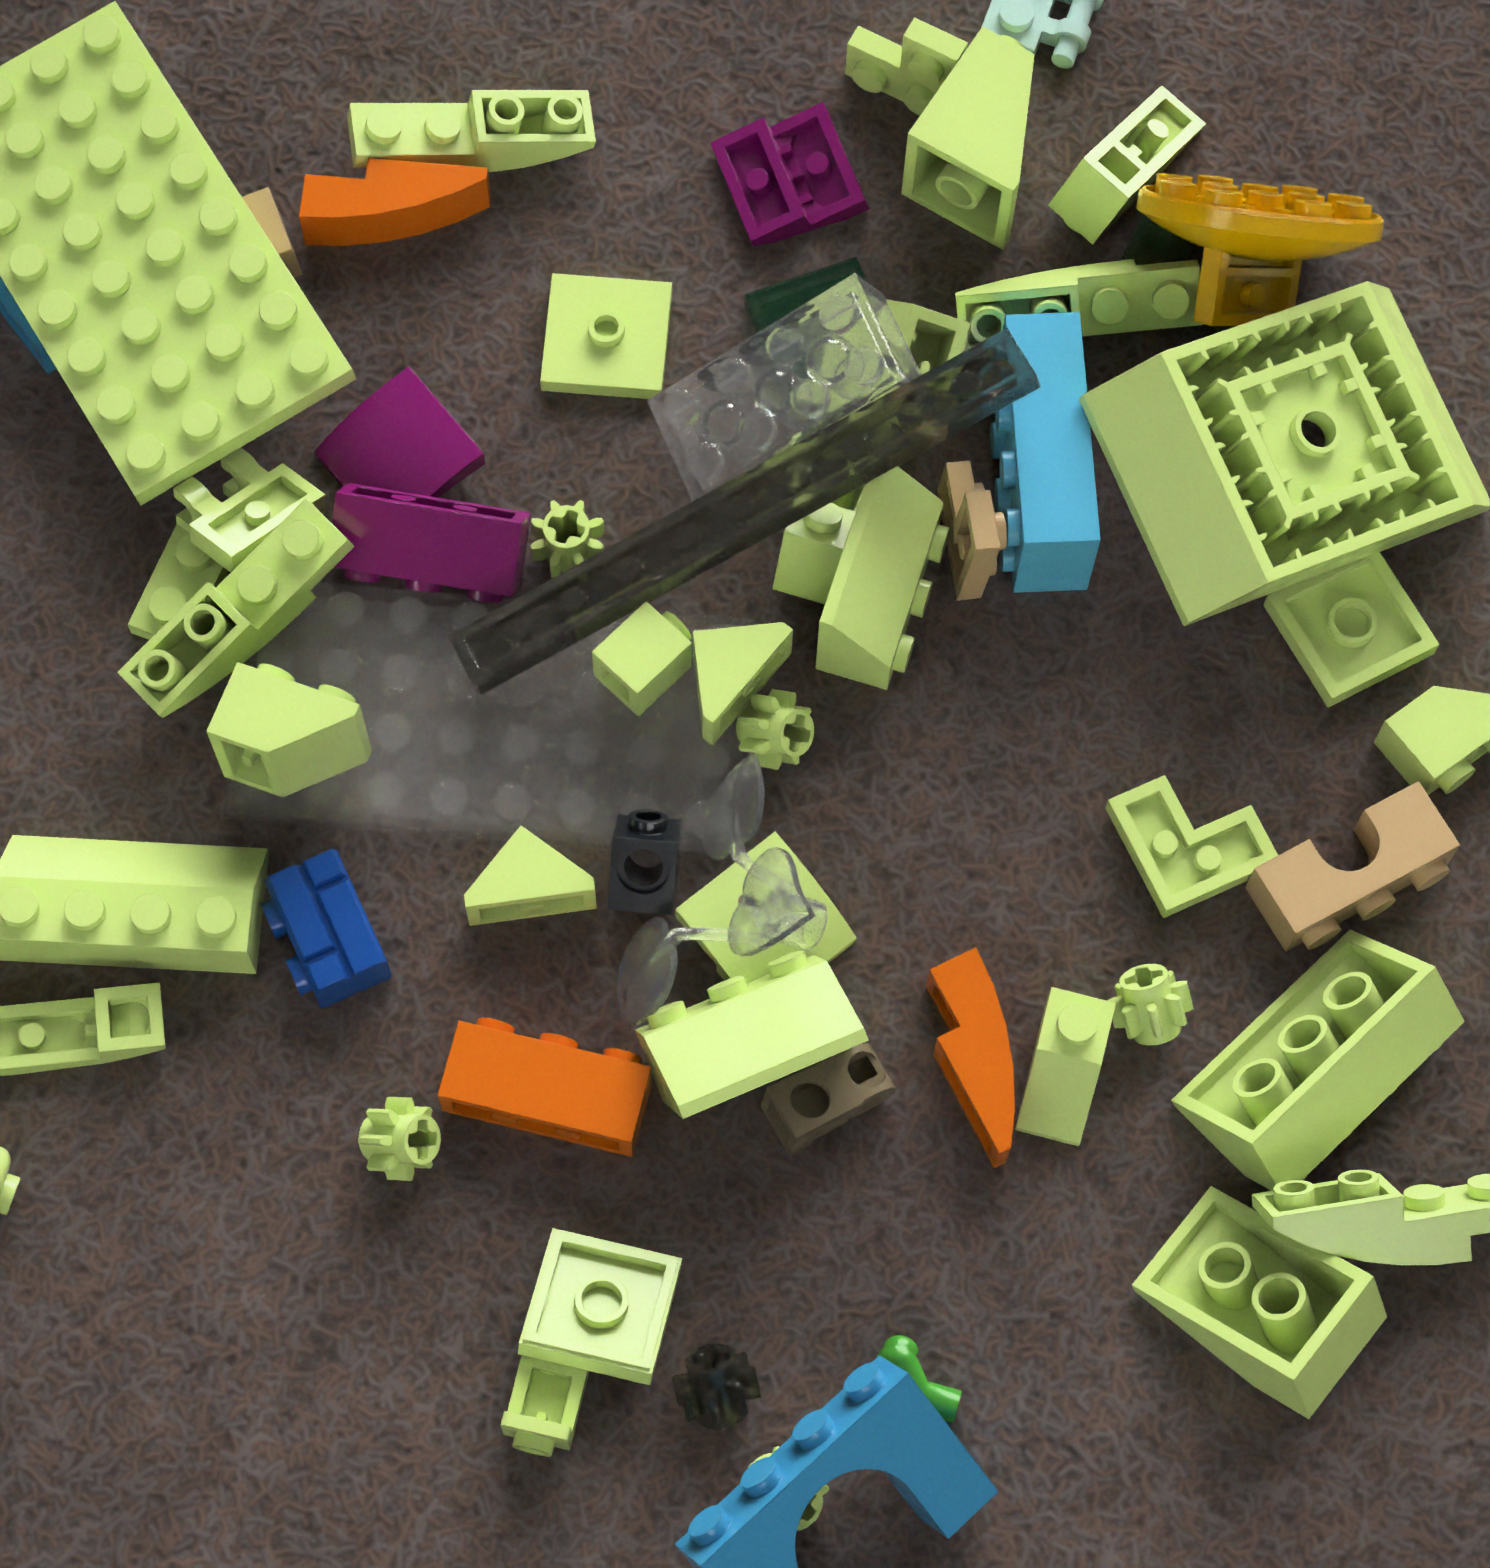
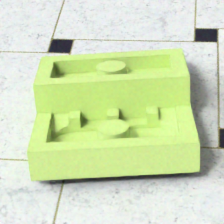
(719, 898)

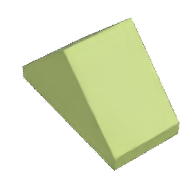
(732, 667)
(528, 882)

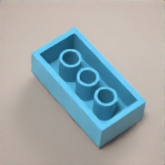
(1047, 462)

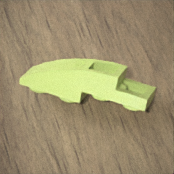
(489, 131)
(1107, 294)
(239, 614)
(1375, 1223)

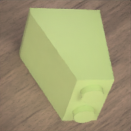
(971, 139)

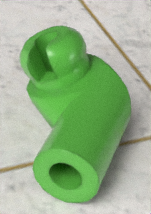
(902, 1352)

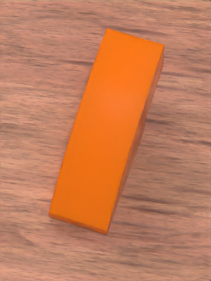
(391, 202)
(975, 1050)

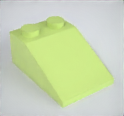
(1263, 1301)

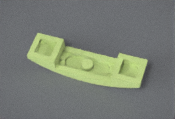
(82, 1031)

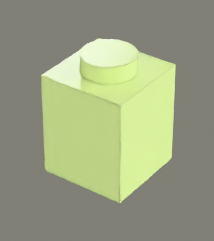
(643, 657)

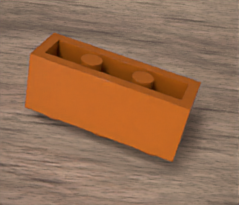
(546, 1086)

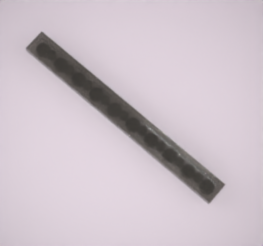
(744, 511)

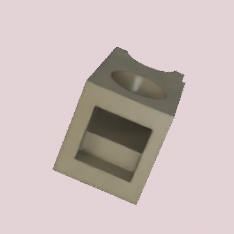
(825, 1096)

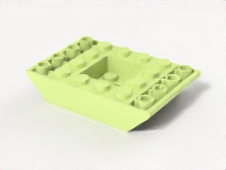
(1233, 488)

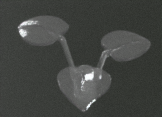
(767, 912)

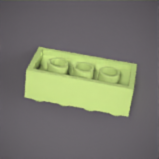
(132, 904)
(1320, 1059)

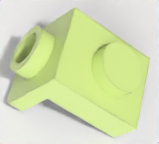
(544, 1406)

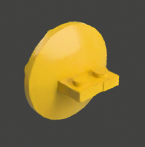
(1254, 238)

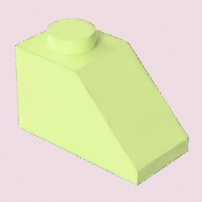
(1065, 1066)

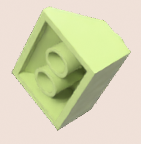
(881, 580)
(748, 1033)

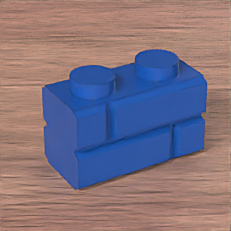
(326, 928)

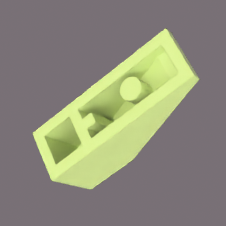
(1123, 163)

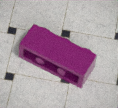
(431, 542)

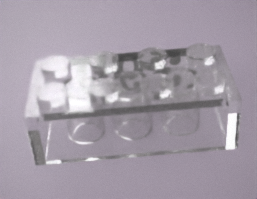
(783, 385)

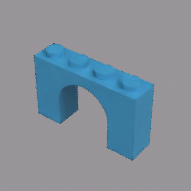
(872, 1423)

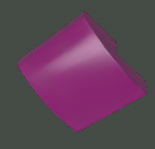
(789, 175)
(401, 442)

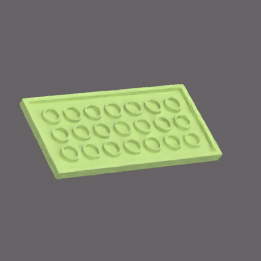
(146, 262)

